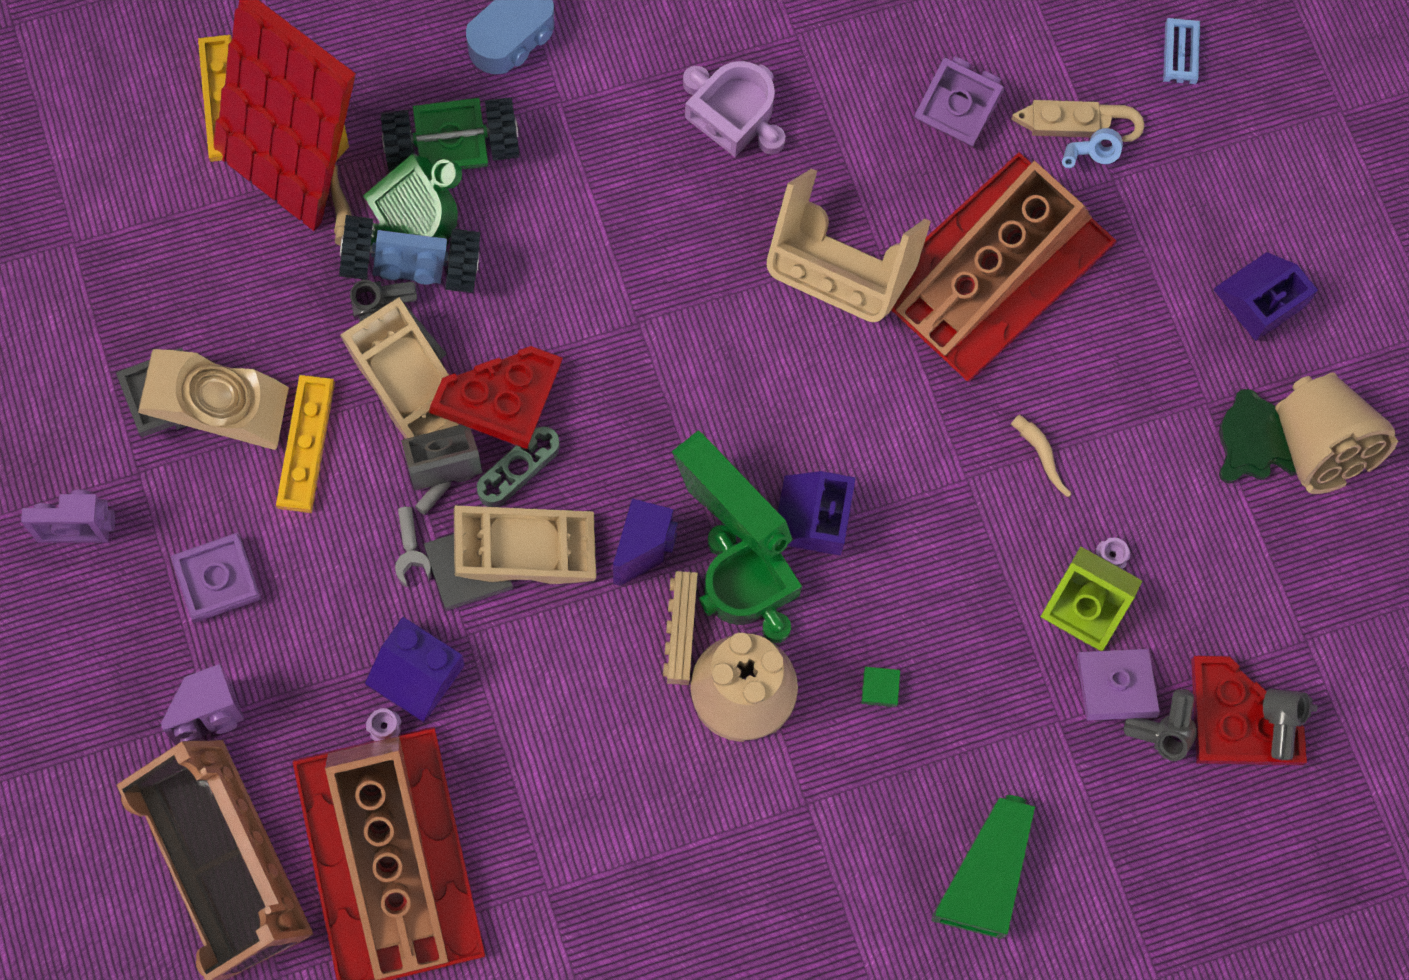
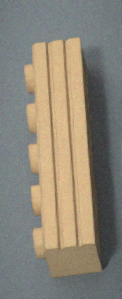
(680, 628)

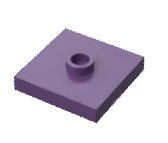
(215, 577)
(1117, 684)

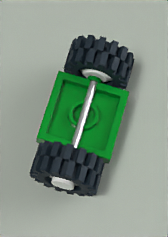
(452, 132)

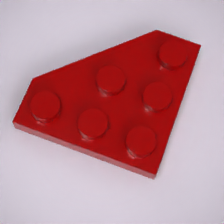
(500, 395)
(1232, 717)

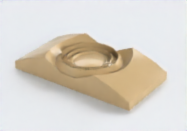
(399, 367)
(214, 397)
(524, 544)

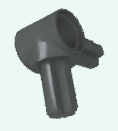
(384, 295)
(1286, 711)
(1177, 724)

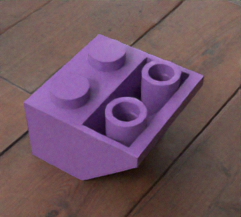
(202, 706)

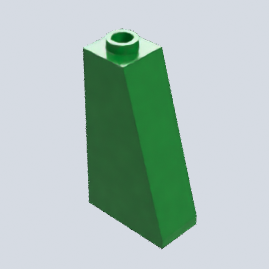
(731, 497)
(989, 875)

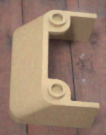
(832, 270)

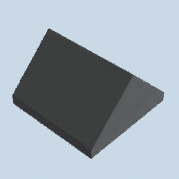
(441, 456)

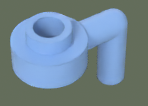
(1098, 153)

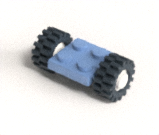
(409, 255)

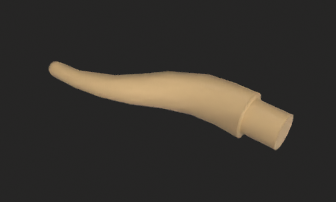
(341, 206)
(1038, 440)

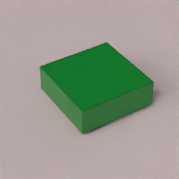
(880, 686)

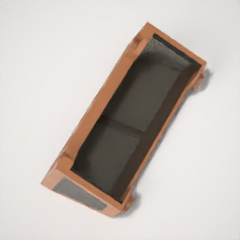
(217, 856)

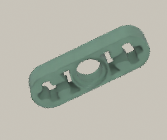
(494, 478)

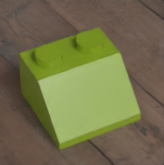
(1091, 599)

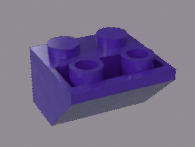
(1266, 293)
(817, 510)

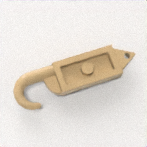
(1075, 118)

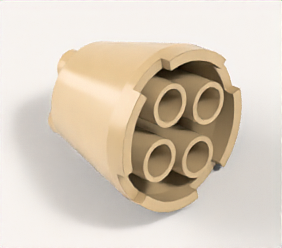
(1332, 433)
(738, 706)

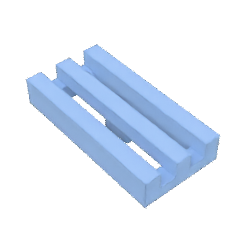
(1181, 75)

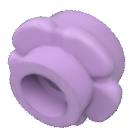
(1117, 546)
(381, 716)

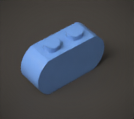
(508, 32)

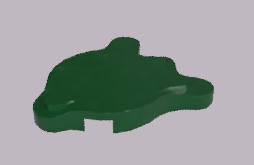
(1252, 439)

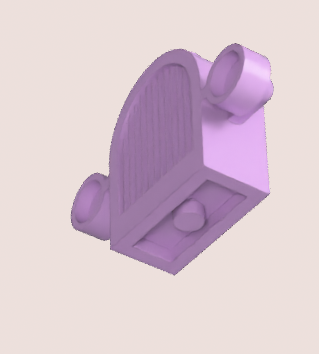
(734, 106)

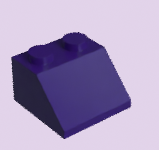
(644, 540)
(414, 669)

